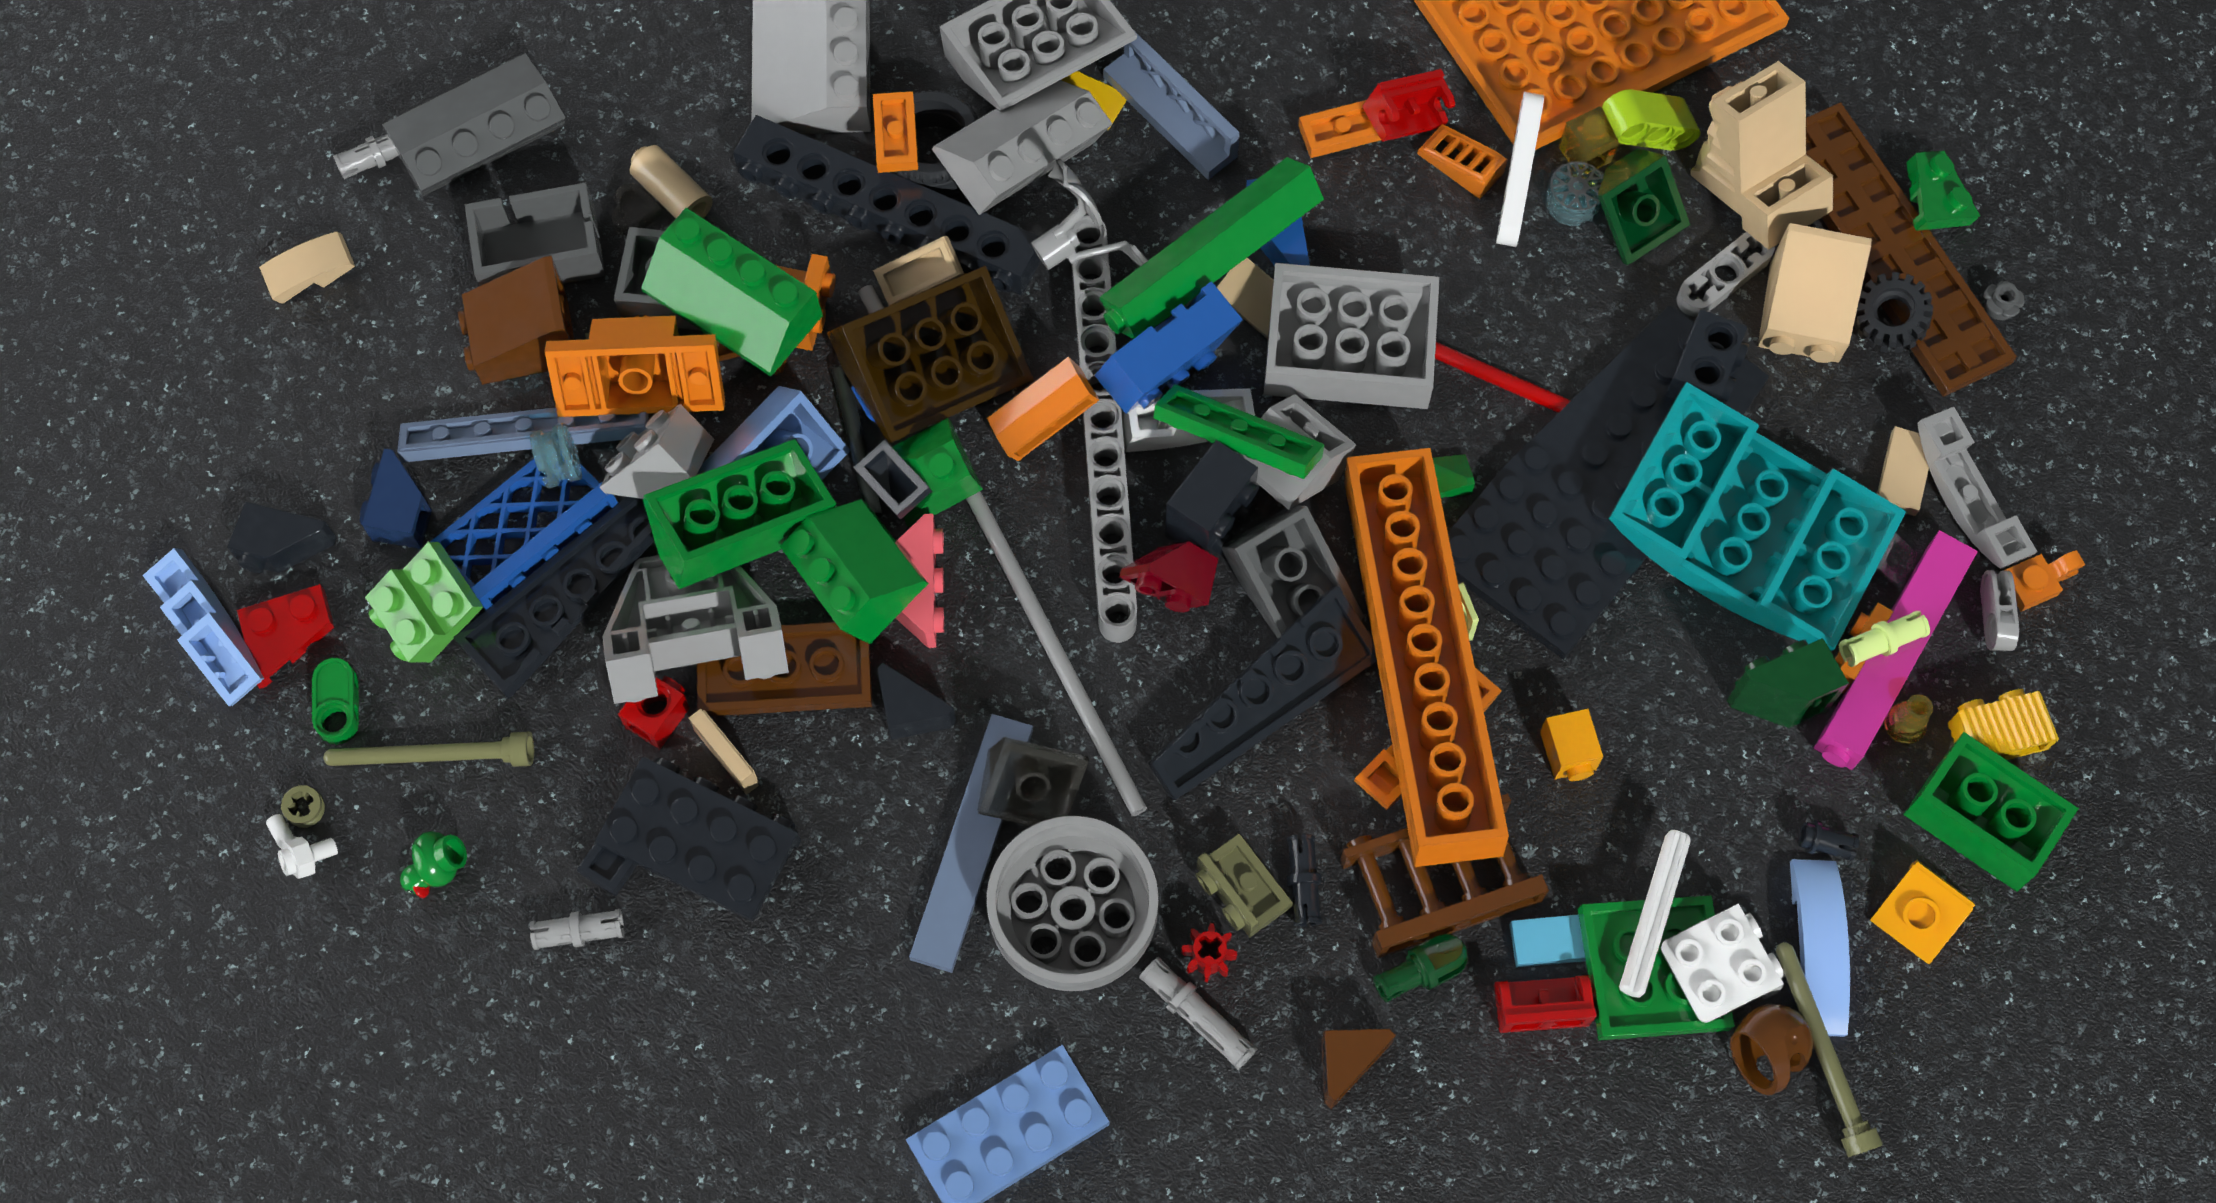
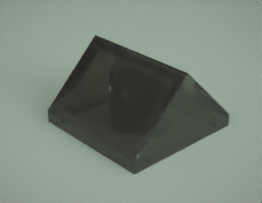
(1029, 781)

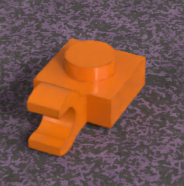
(2039, 581)

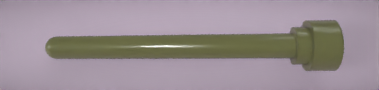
(516, 749)
(1858, 1133)

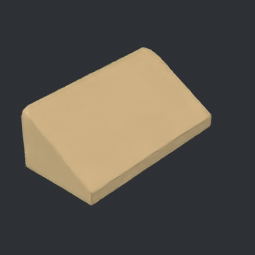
(1250, 294)

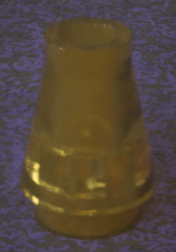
(1909, 719)

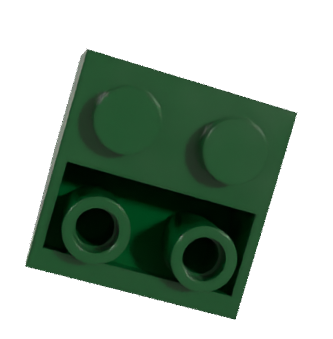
(1791, 686)

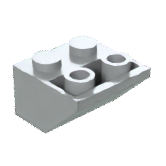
(1304, 420)
(659, 456)

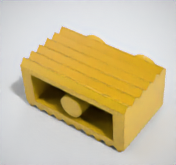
(2010, 726)

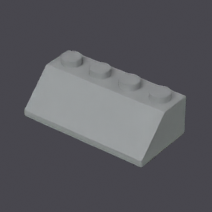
(1021, 142)

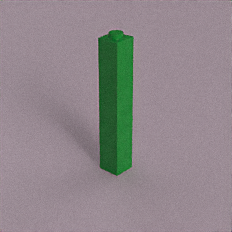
(1211, 248)

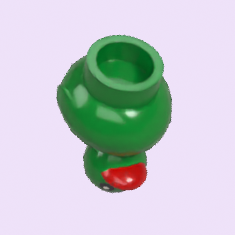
(434, 862)

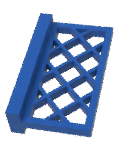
(539, 543)

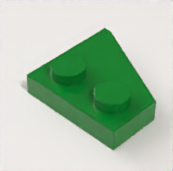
(1939, 193)

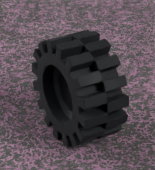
(1898, 289)

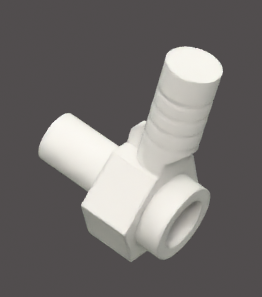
(297, 854)

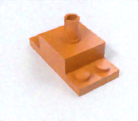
(635, 369)

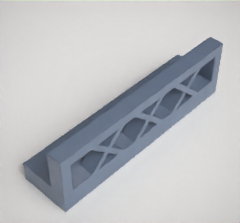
(1173, 107)

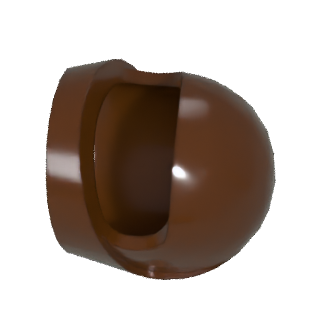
(1780, 1036)

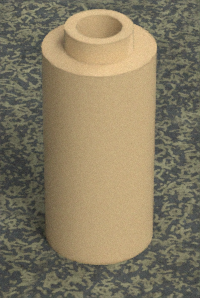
(668, 182)

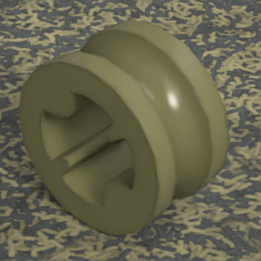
(289, 805)

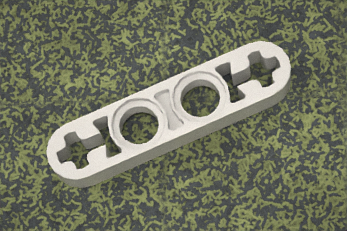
(1520, 169)

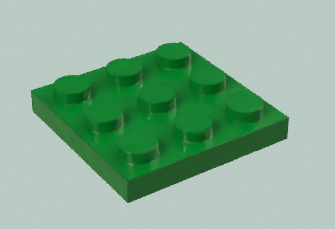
(1663, 1008)

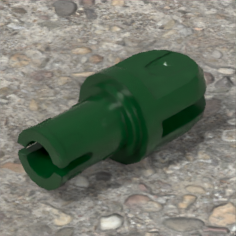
(1425, 966)

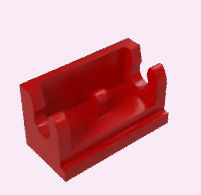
(1409, 105)
(1544, 1004)

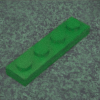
(1239, 431)

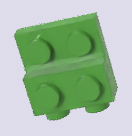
(423, 604)

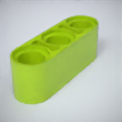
(1651, 120)

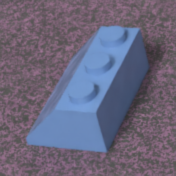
(781, 418)

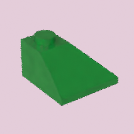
(943, 465)

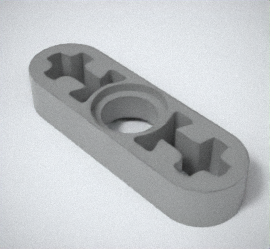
(1720, 289)

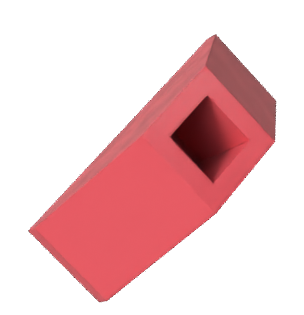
(921, 545)

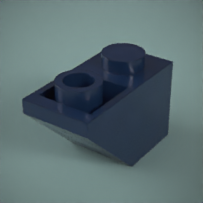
(396, 507)

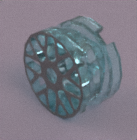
(1574, 194)
(556, 455)

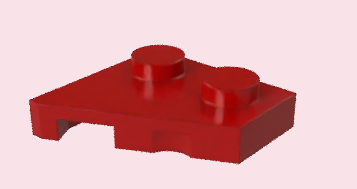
(285, 628)

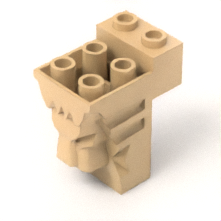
(1759, 155)

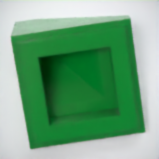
(1454, 475)

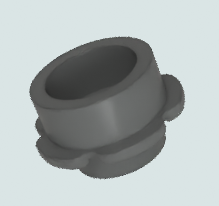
(2001, 309)

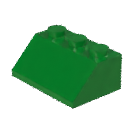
(854, 568)
(1991, 812)

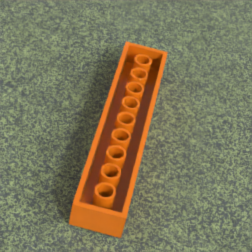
(1424, 659)

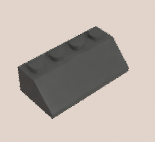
(474, 124)

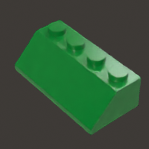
(730, 292)
(734, 512)

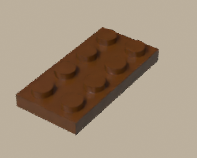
(824, 673)

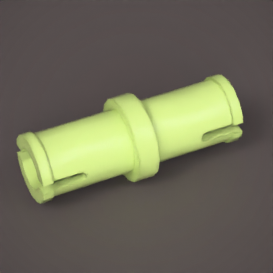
(1884, 638)

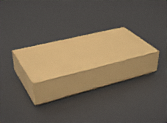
(919, 271)
(1904, 471)
(724, 751)

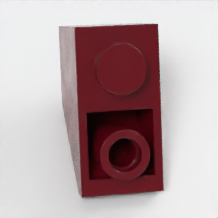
(1174, 574)

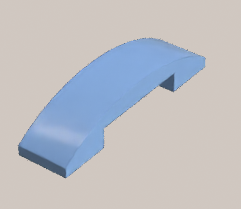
(1823, 939)

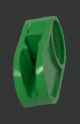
(335, 690)

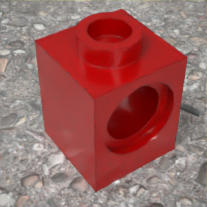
(656, 727)

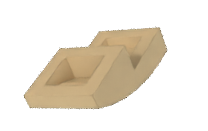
(311, 262)

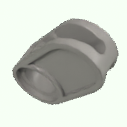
(1999, 610)

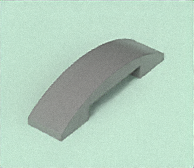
(1966, 492)

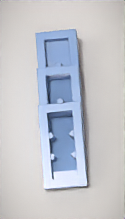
(204, 626)

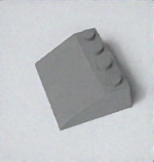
(1026, 45)
(812, 64)
(1352, 336)

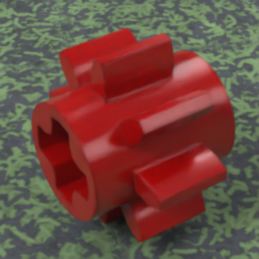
(1209, 940)

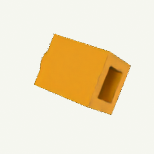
(1571, 745)

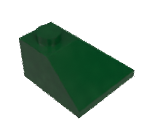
(1641, 203)

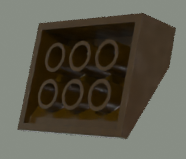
(932, 354)

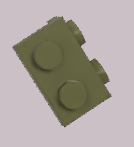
(1242, 885)

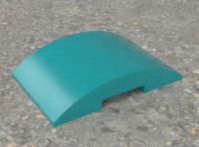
(1754, 522)

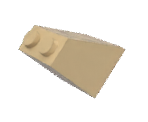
(1813, 293)

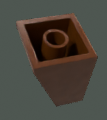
(513, 320)

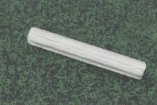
(1654, 913)

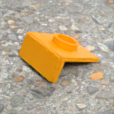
(1923, 912)

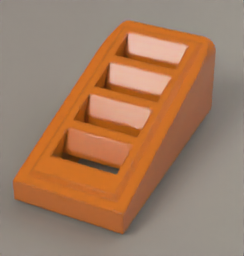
(1466, 176)

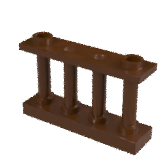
(1436, 918)

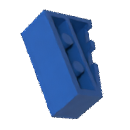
(1169, 350)

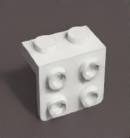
(1722, 964)

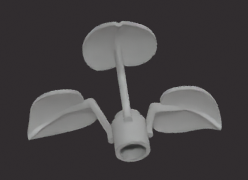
(1061, 240)

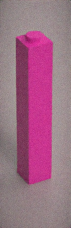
(1882, 677)

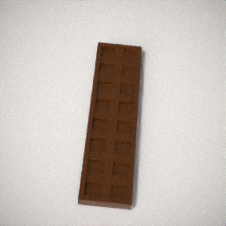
(1870, 204)

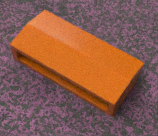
(1042, 409)

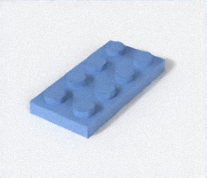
(1008, 1130)

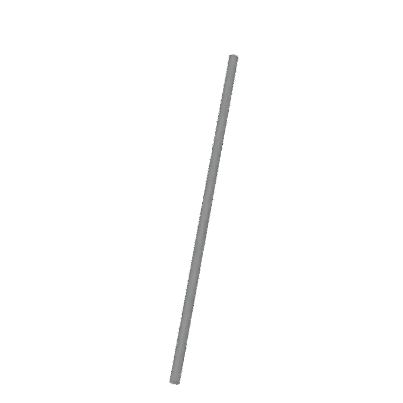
(1044, 631)

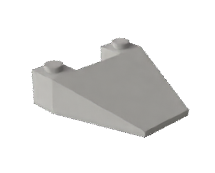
(675, 627)

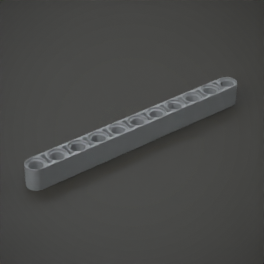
(1103, 441)

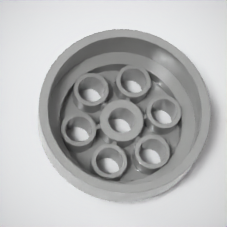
(1085, 848)

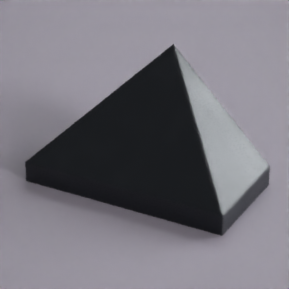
(892, 479)

